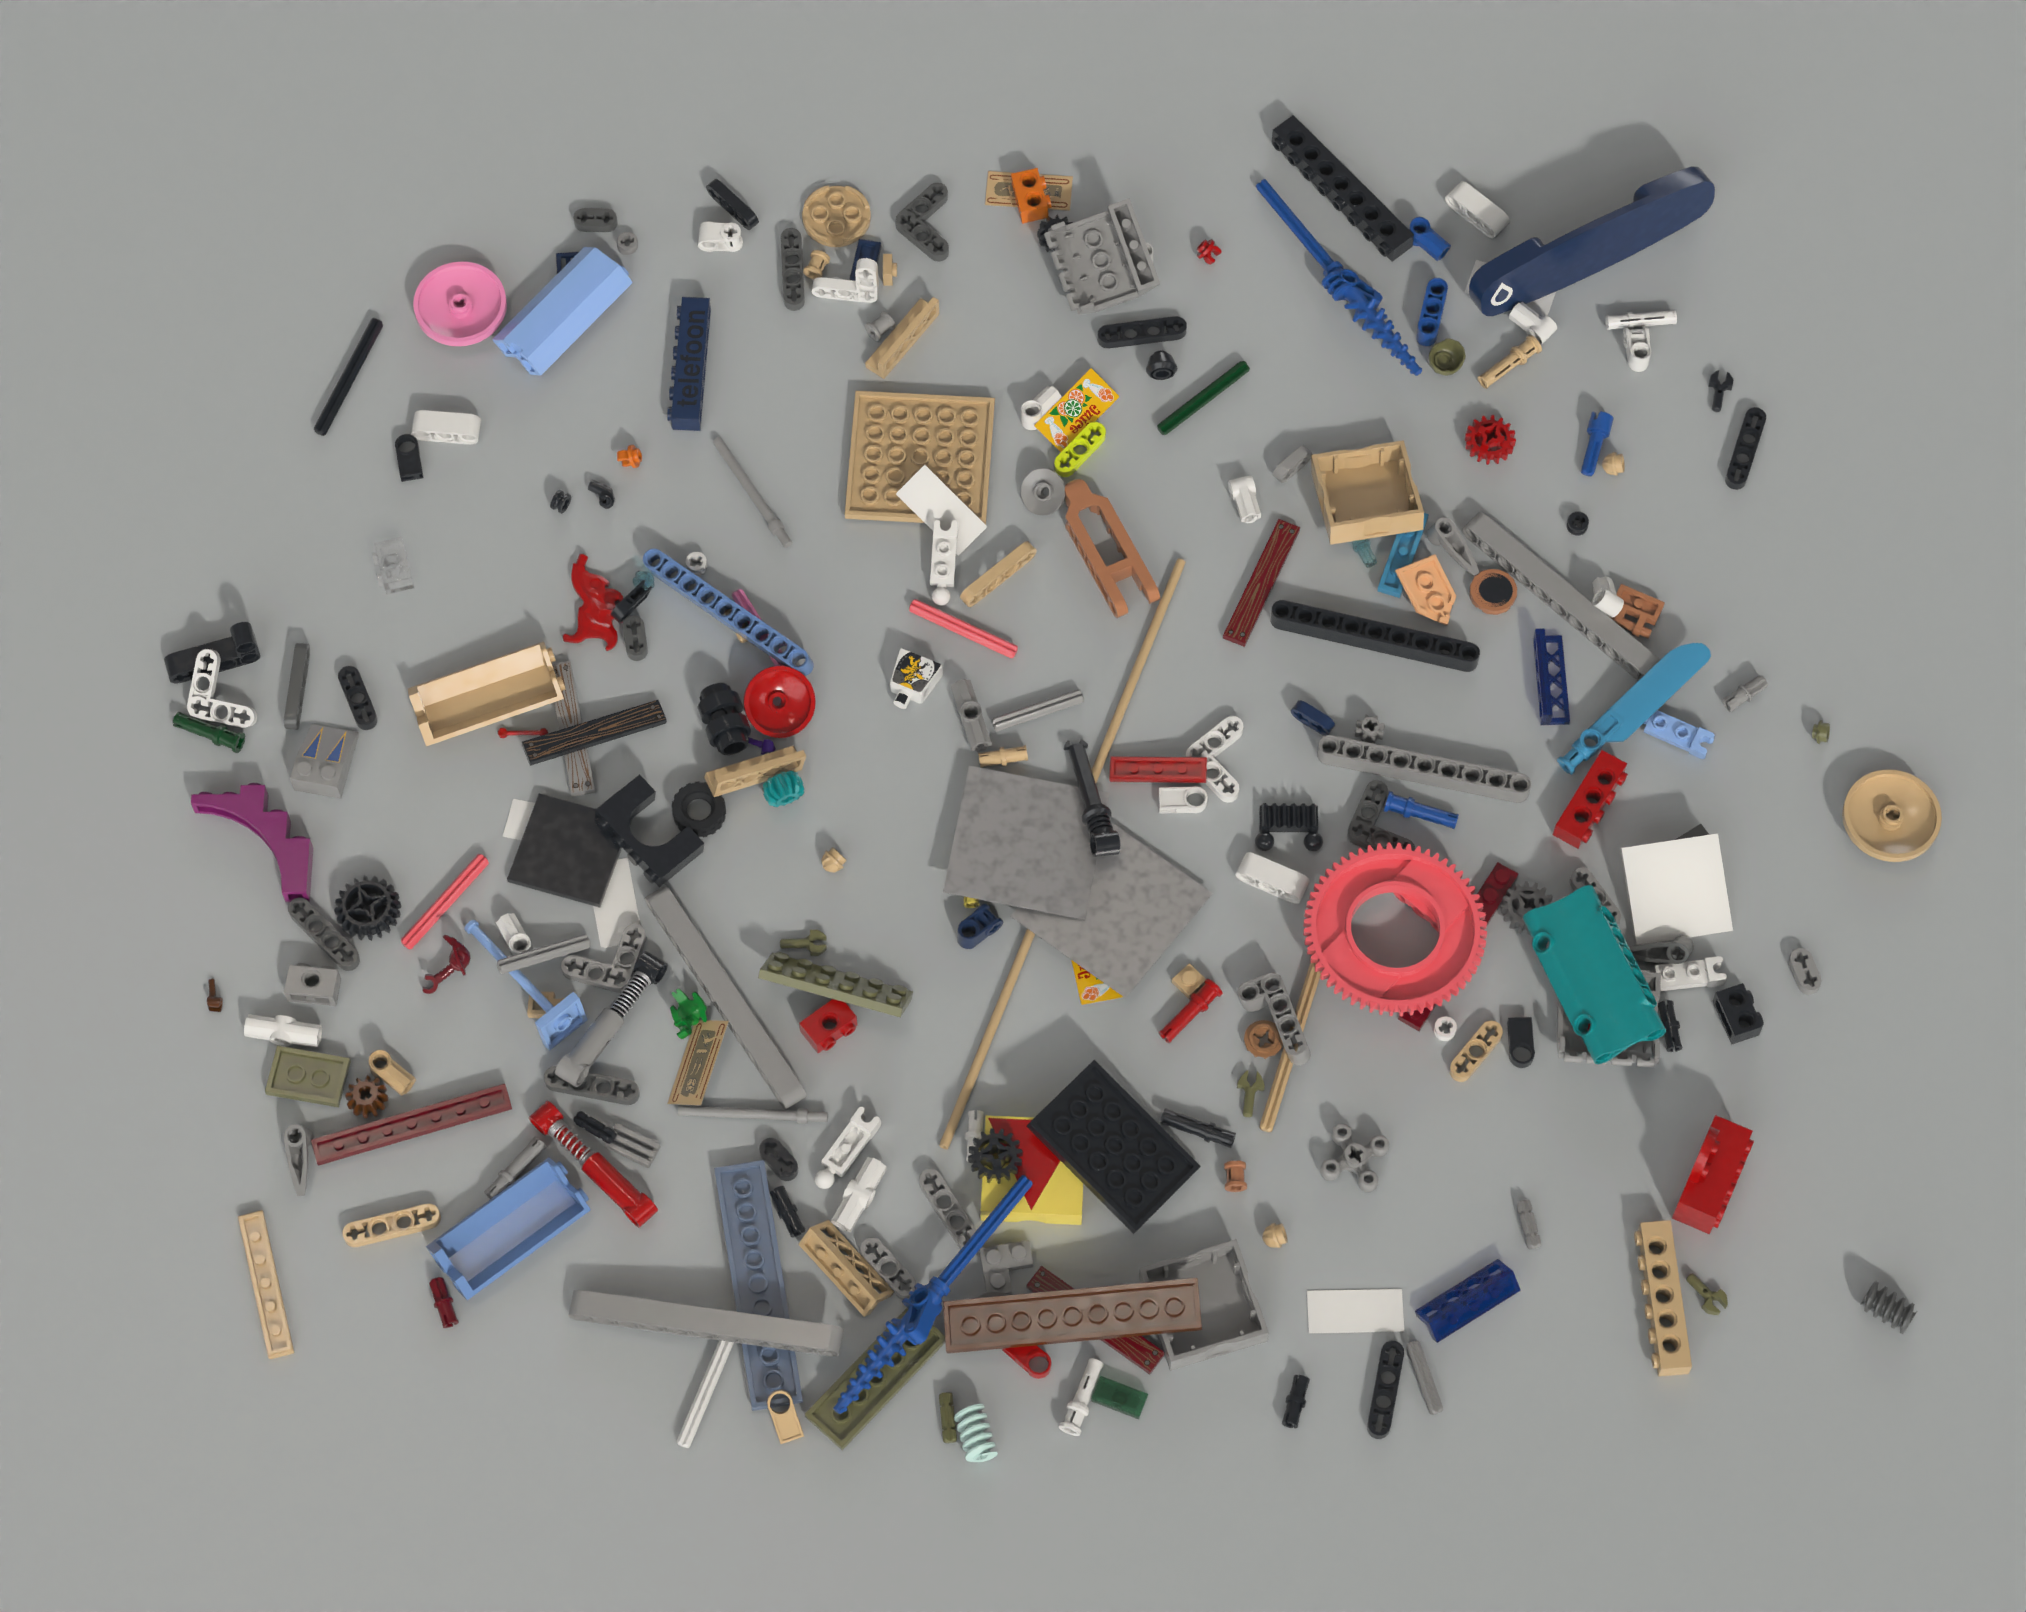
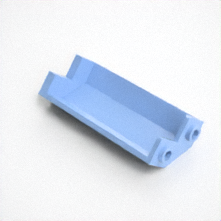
(563, 310)

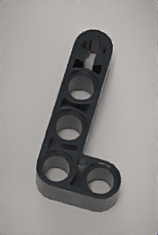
(234, 652)

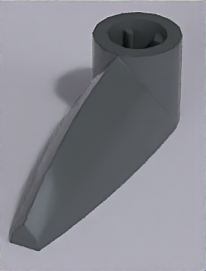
(1664, 951)

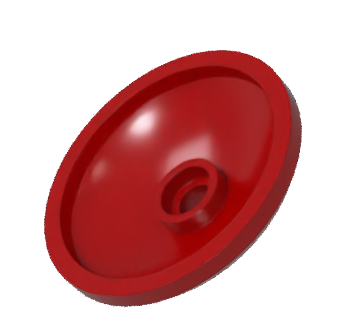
(795, 707)

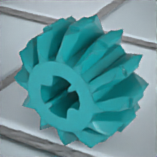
(783, 788)

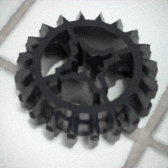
(387, 899)

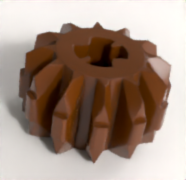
(370, 1105)

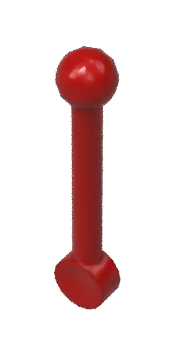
(503, 733)

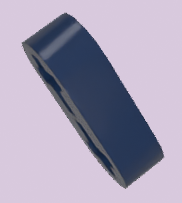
(1312, 718)

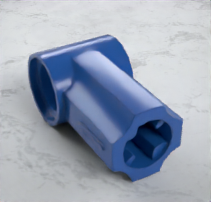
(1428, 239)

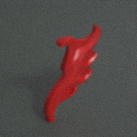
(594, 614)

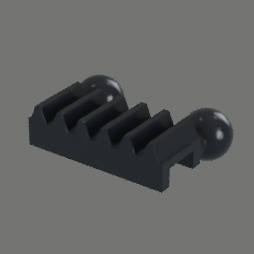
(1288, 819)

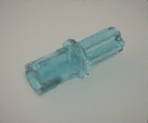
(1365, 552)

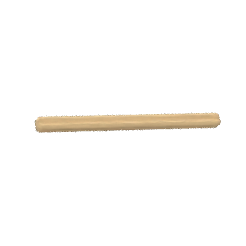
(1285, 1065)

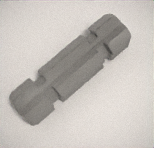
(1528, 1224)

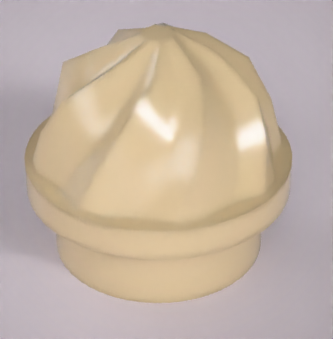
(1613, 464)
(833, 860)
(1275, 1235)

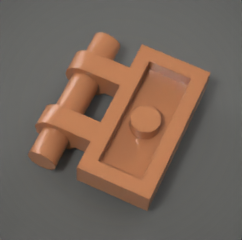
(1639, 606)

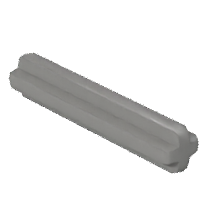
(1424, 1377)

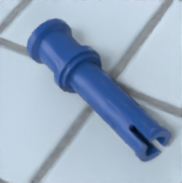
(1408, 808)

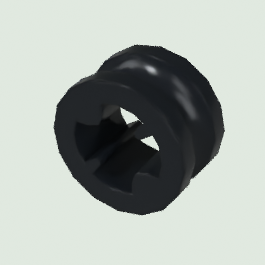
(560, 501)
(1577, 531)

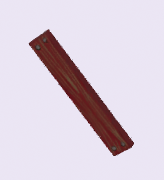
(1261, 583)
(1134, 1348)

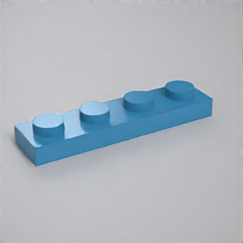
(1401, 554)

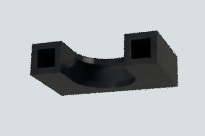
(657, 862)

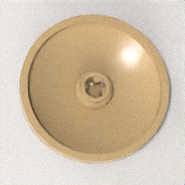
(1891, 815)

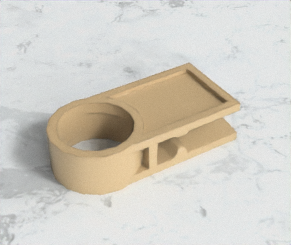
(786, 1422)

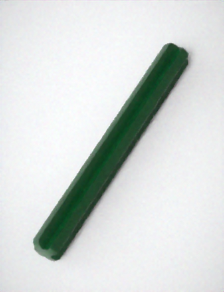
(1203, 398)

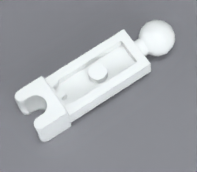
(943, 561)
(1691, 974)
(847, 1148)

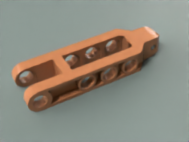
(1079, 498)

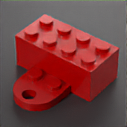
(1714, 1175)

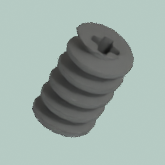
(1888, 1307)

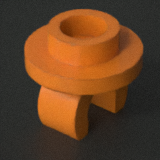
(630, 457)

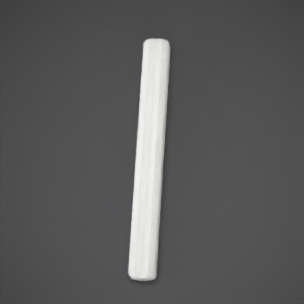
(704, 1393)

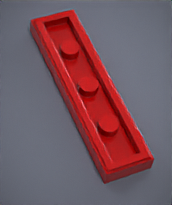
(1158, 769)

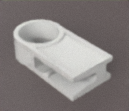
(1174, 799)

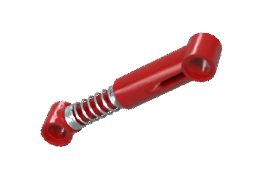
(635, 1205)

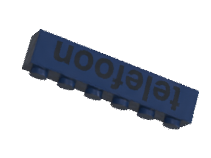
(690, 364)

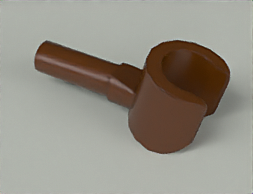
(214, 1003)

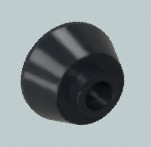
(1161, 366)

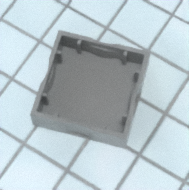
(1227, 1305)

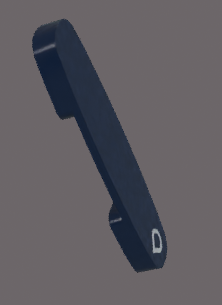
(1540, 269)

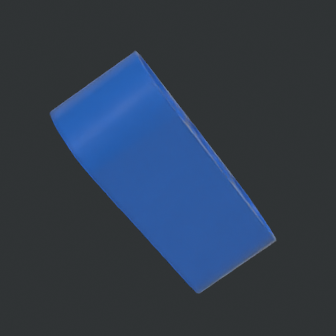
(1435, 303)

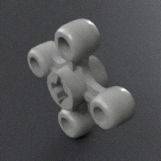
(1352, 1165)

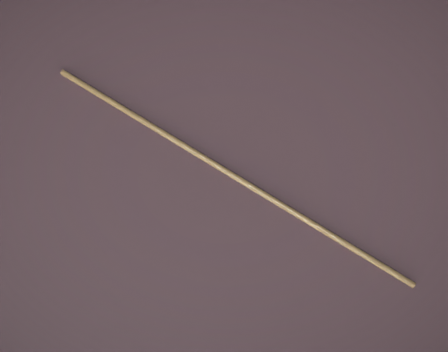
(1029, 935)

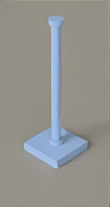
(558, 1020)

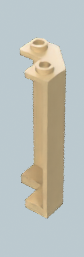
(486, 693)

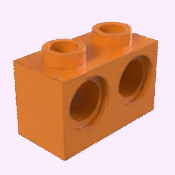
(1030, 195)

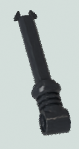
(1096, 816)

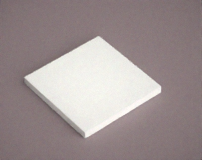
(1676, 889)

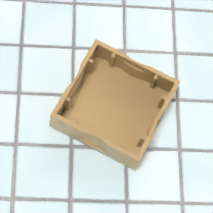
(1367, 492)

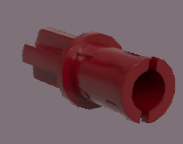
(443, 1302)

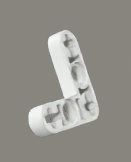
(862, 290)
(206, 696)
(1231, 737)

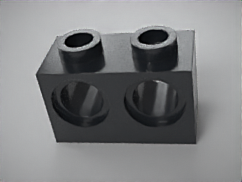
(1732, 1014)

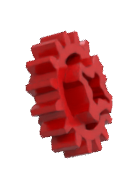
(1484, 432)

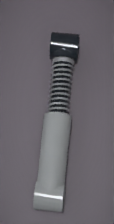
(576, 1065)

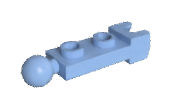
(1679, 733)

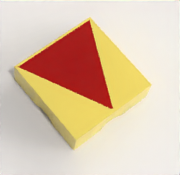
(1055, 1190)

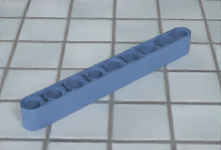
(720, 604)

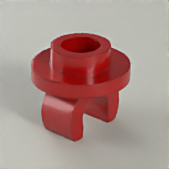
(1205, 249)

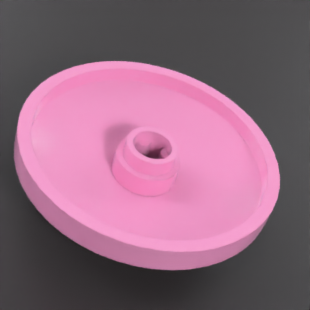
(460, 303)

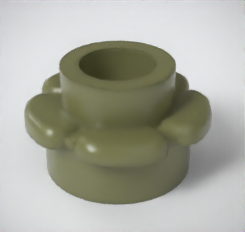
(1821, 732)

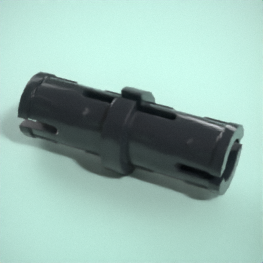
(1671, 1025)
(787, 1211)
(1295, 1401)

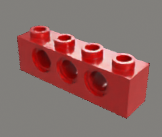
(1605, 767)

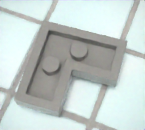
(1000, 1260)

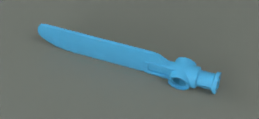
(1639, 702)

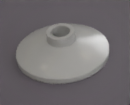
(1033, 488)

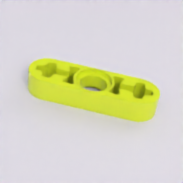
(1081, 439)

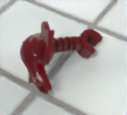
(458, 961)

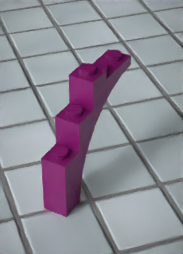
(273, 827)

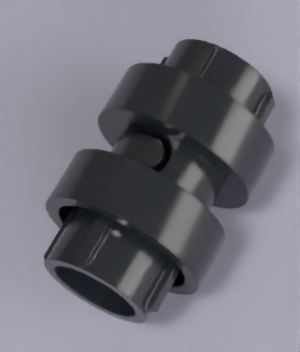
(726, 725)

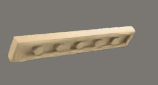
(266, 1284)

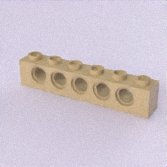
(1661, 1235)

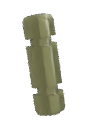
(947, 1417)

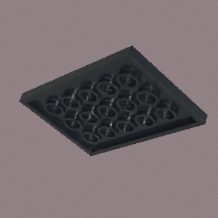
(1113, 1146)

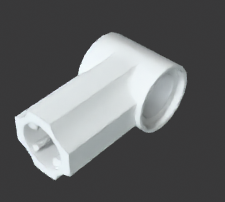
(1538, 326)
(1038, 407)
(1244, 492)
(1606, 597)
(513, 933)

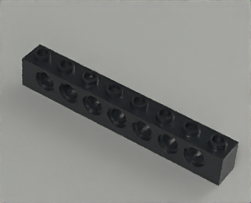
(1294, 132)

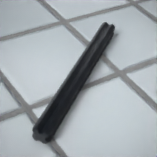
(348, 377)

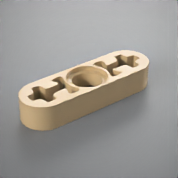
(1459, 1060)

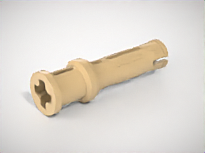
(1517, 356)

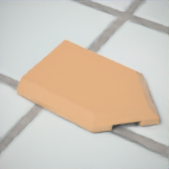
(1428, 588)

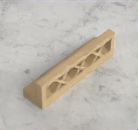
(903, 337)
(754, 770)
(842, 1269)

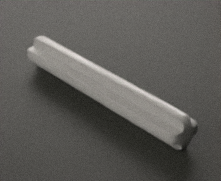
(1037, 710)
(543, 954)

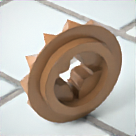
(1259, 1029)

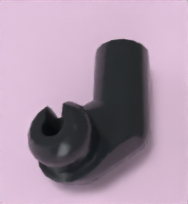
(605, 493)

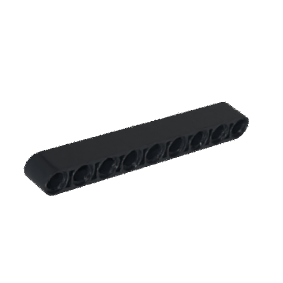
(1383, 644)

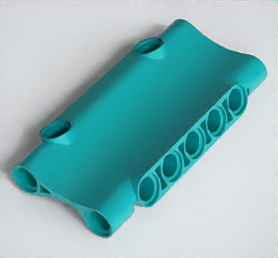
(1594, 974)

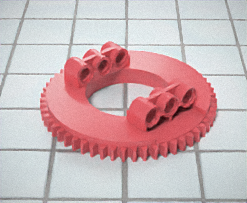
(1433, 895)

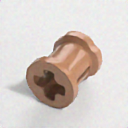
(1235, 1176)

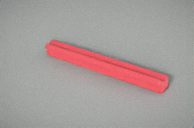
(963, 628)
(442, 904)

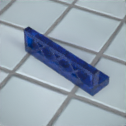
(1545, 679)
(1470, 1302)

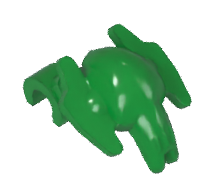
(687, 1012)

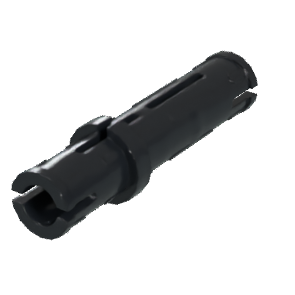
(1209, 1132)

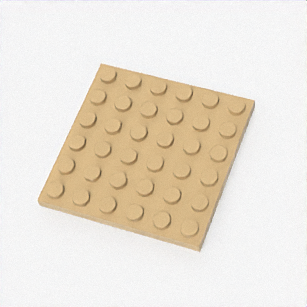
(902, 434)

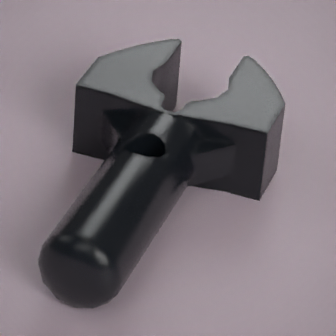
(1719, 389)

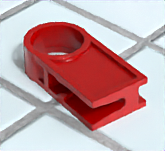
(1025, 1354)

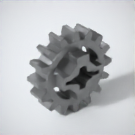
(1523, 898)

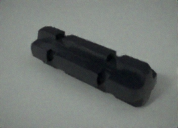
(595, 1127)

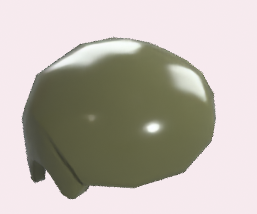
(1447, 357)

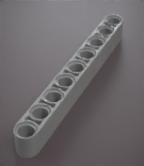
(1435, 764)

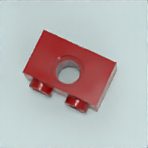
(832, 1012)

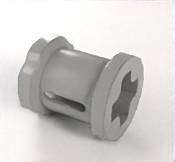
(880, 326)

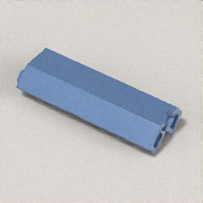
(509, 1228)

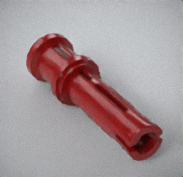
(1197, 1003)

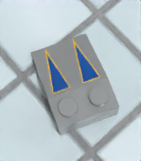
(324, 761)

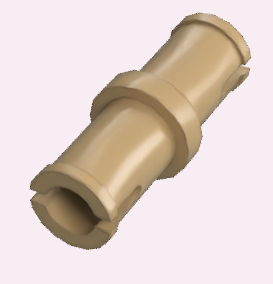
(1003, 756)

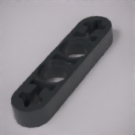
(1141, 328)
(1745, 448)
(1384, 1389)

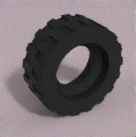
(695, 791)

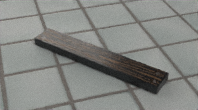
(594, 732)

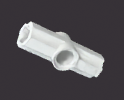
(283, 1030)
(859, 1194)

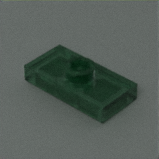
(1119, 1397)

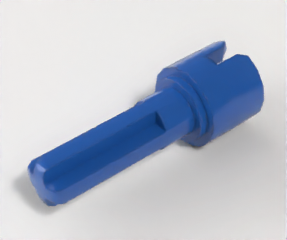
(1598, 429)

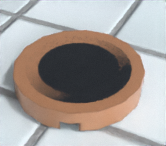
(1493, 591)

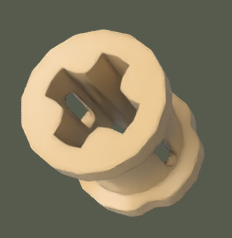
(816, 264)

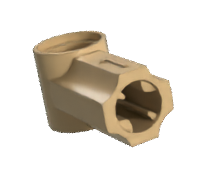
(392, 1073)

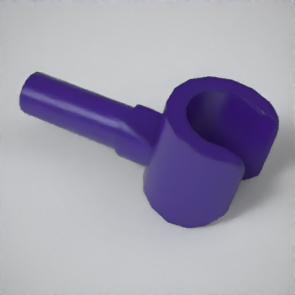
(766, 745)

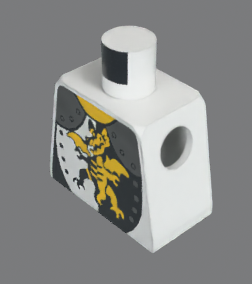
(913, 678)

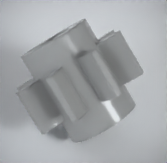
(1369, 729)

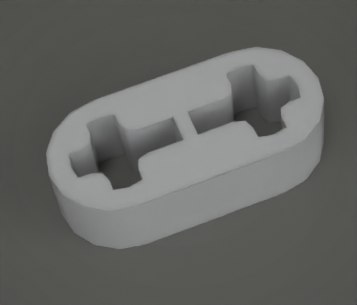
(1292, 464)
(1809, 969)

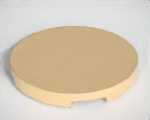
(836, 215)

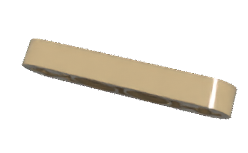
(998, 574)
(392, 1230)

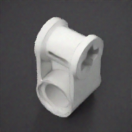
(718, 237)
(1637, 344)

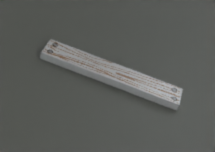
(568, 715)

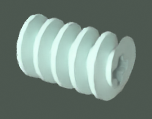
(973, 1434)

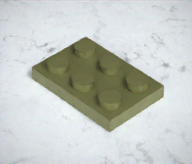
(307, 1076)

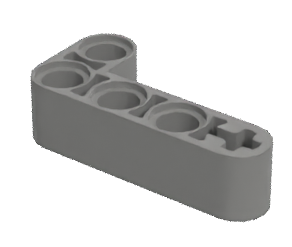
(1282, 1019)

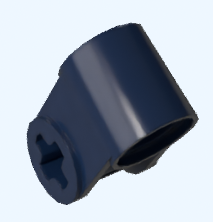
(981, 924)

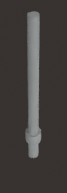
(775, 525)
(801, 1115)

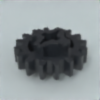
(984, 1157)

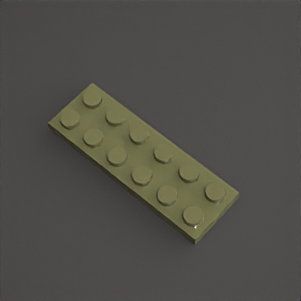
(836, 984)
(846, 1426)

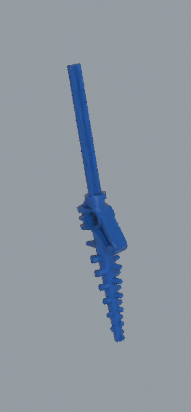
(1344, 284)
(926, 1301)

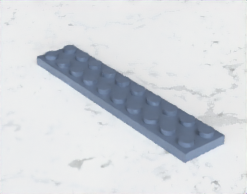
(757, 1277)

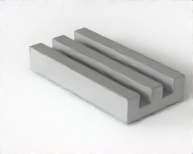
(637, 1137)

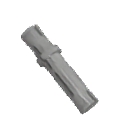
(516, 1168)

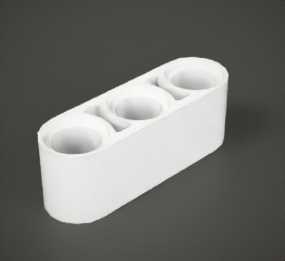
(1477, 209)
(446, 427)
(1272, 877)

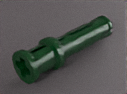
(219, 735)

